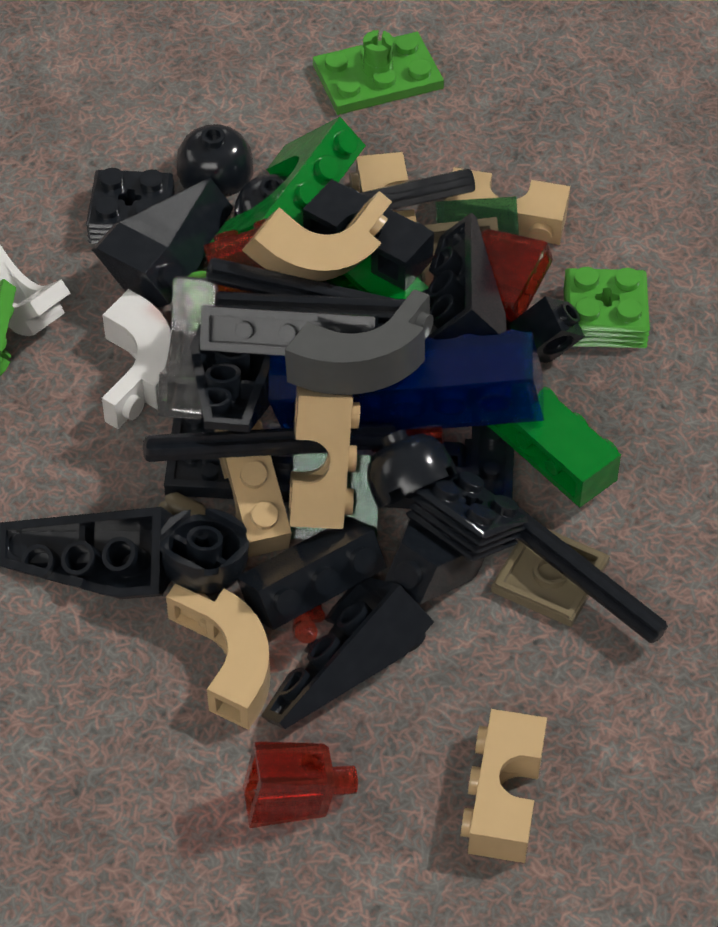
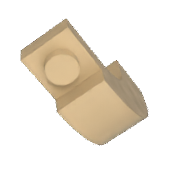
(293, 250)
(244, 679)

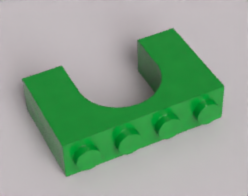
(309, 166)

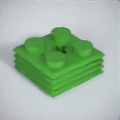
(610, 306)

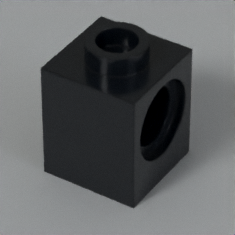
(552, 325)

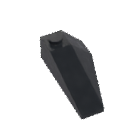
(164, 241)
(230, 387)
(370, 631)

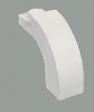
(33, 304)
(145, 334)

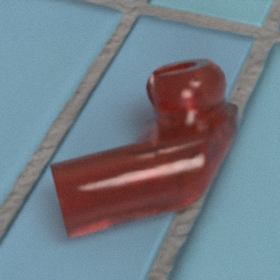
(304, 626)

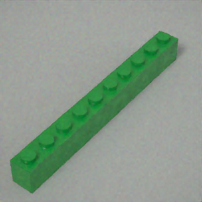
(558, 447)

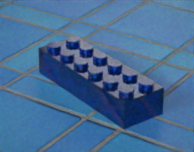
(458, 385)

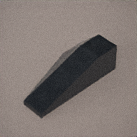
(463, 285)
(94, 551)

